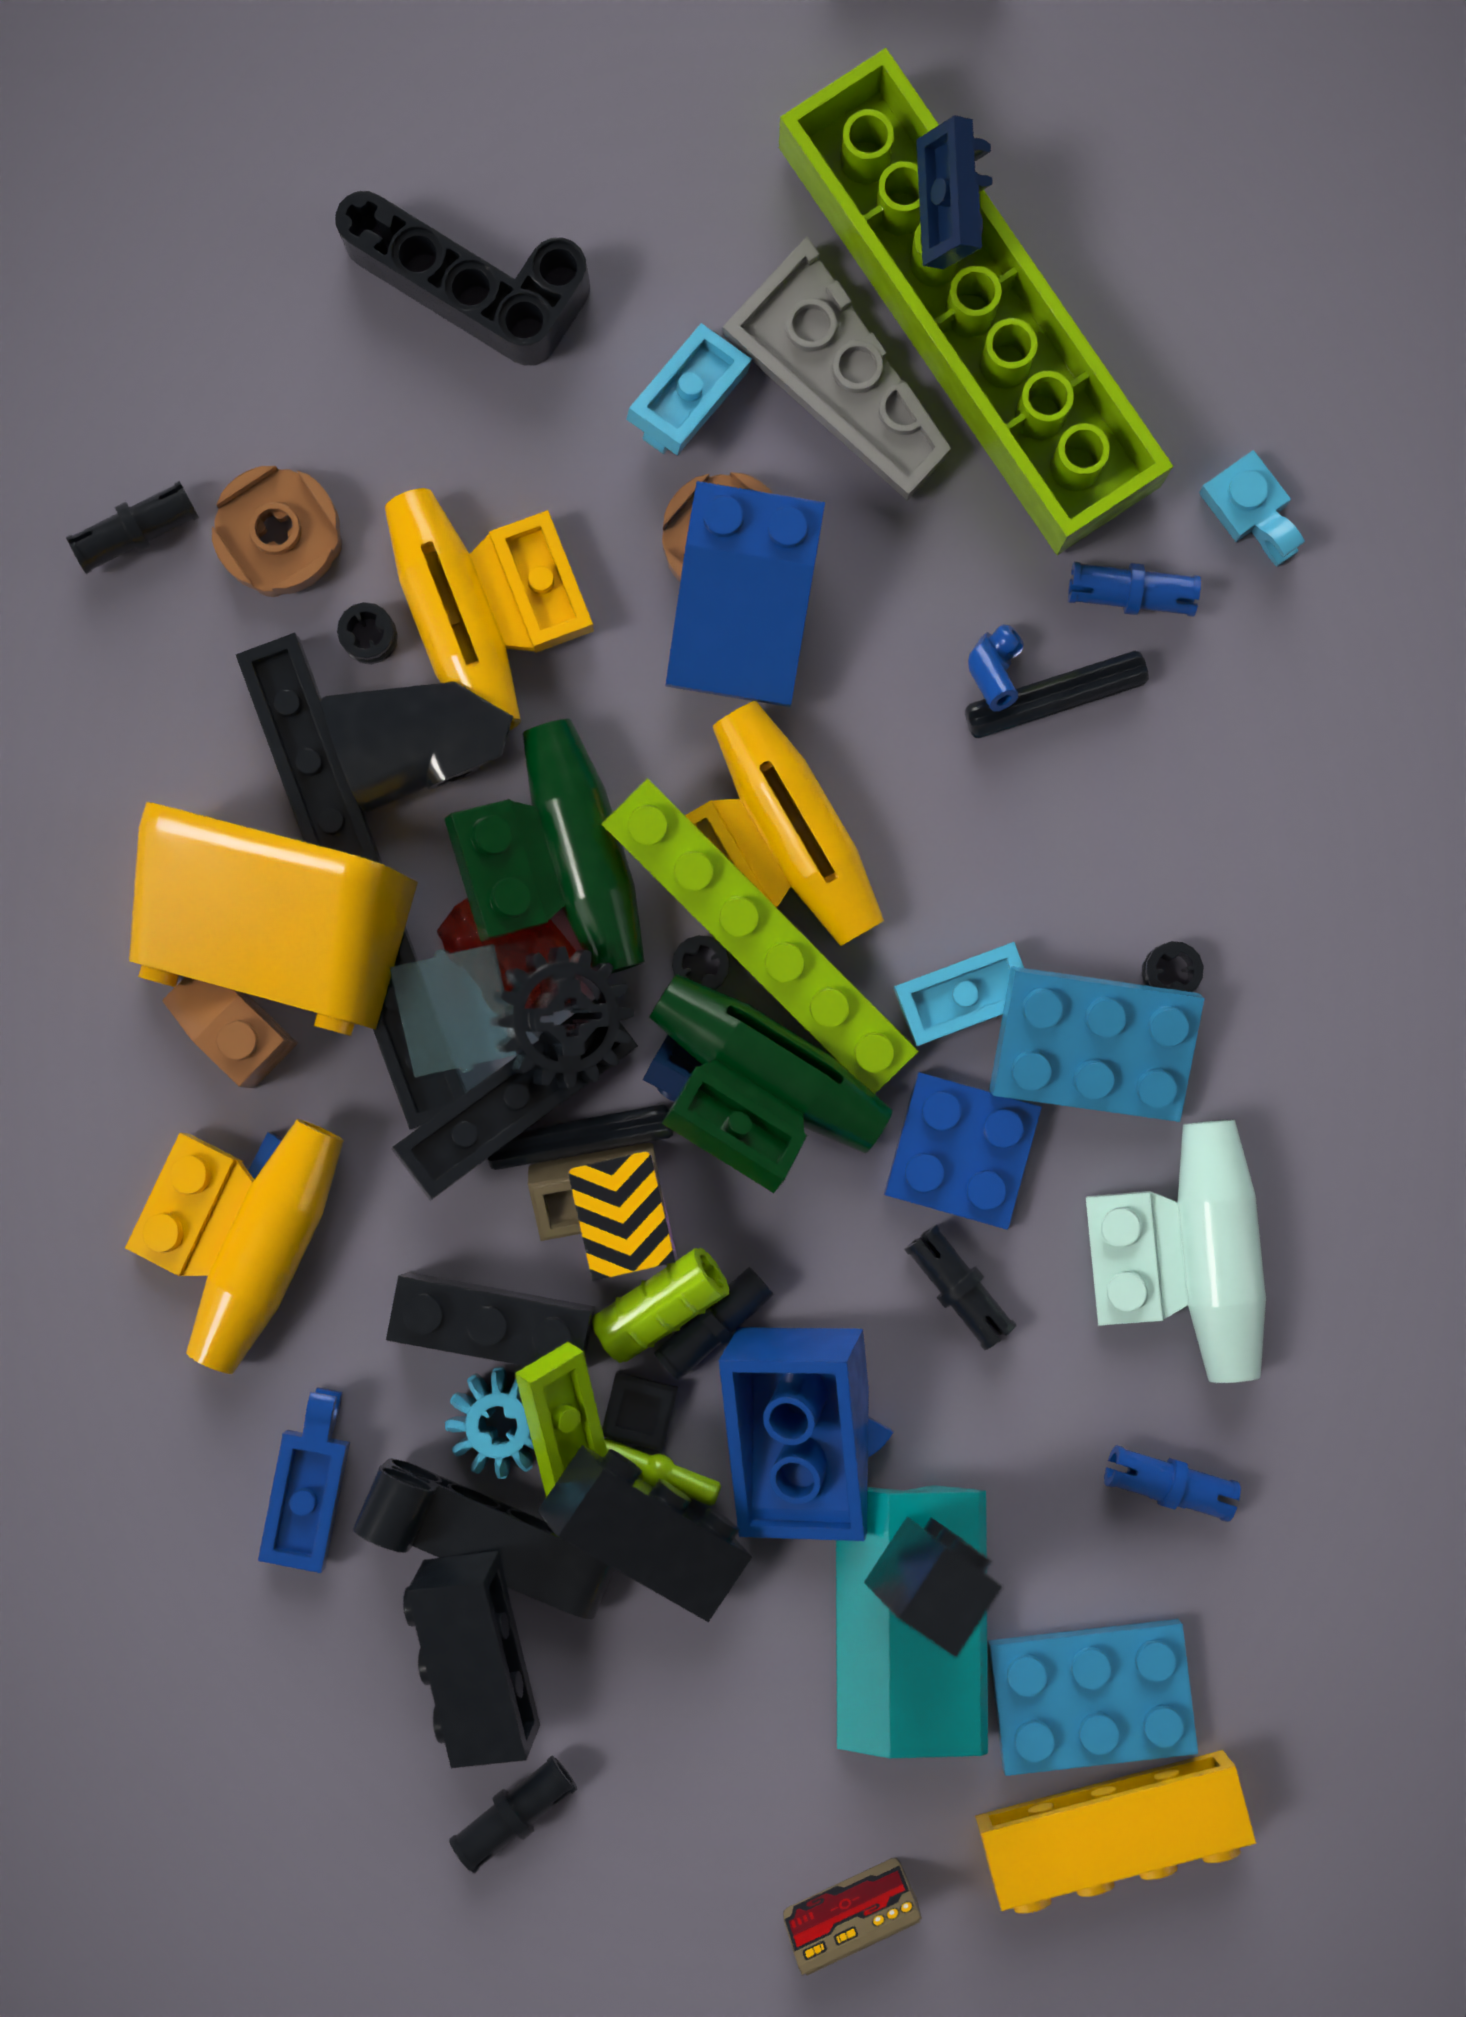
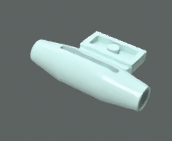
(1192, 1252)

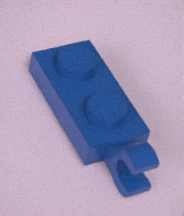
(306, 1489)

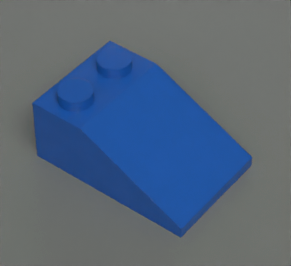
(744, 593)
(797, 1431)

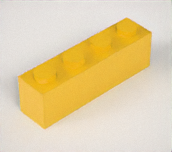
(1115, 1832)

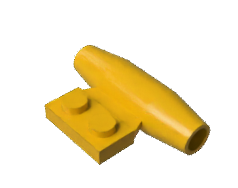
(479, 604)
(785, 827)
(237, 1231)

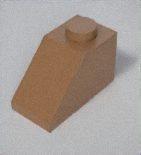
(230, 1030)

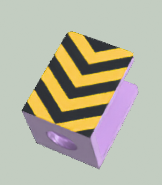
(622, 1216)

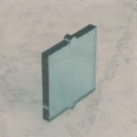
(449, 1009)

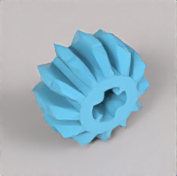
(485, 1438)

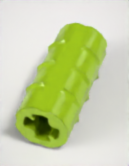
(660, 1305)

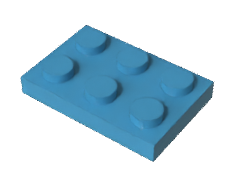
(1096, 1044)
(1092, 1697)

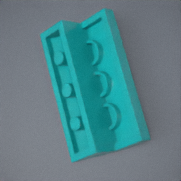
(894, 1684)

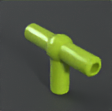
(662, 1467)

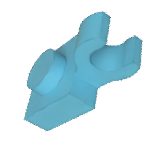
(1250, 500)

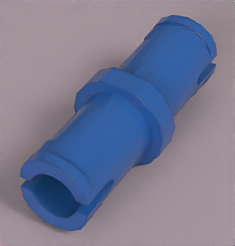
(1134, 589)
(1172, 1483)

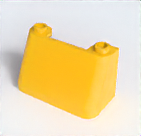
(266, 916)

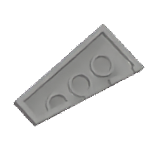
(825, 358)

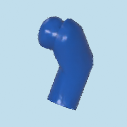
(989, 666)

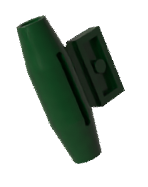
(550, 856)
(759, 1086)

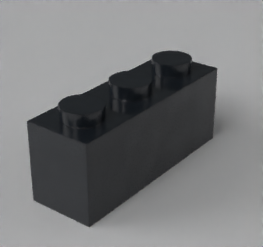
(484, 1320)
(646, 1531)
(934, 1583)
(472, 1659)

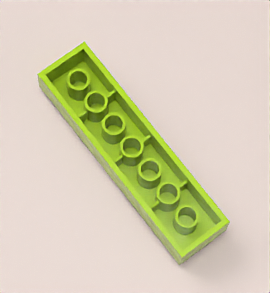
(981, 324)

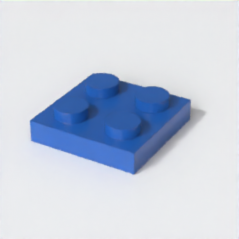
(962, 1150)

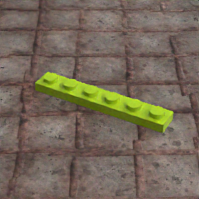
(759, 936)

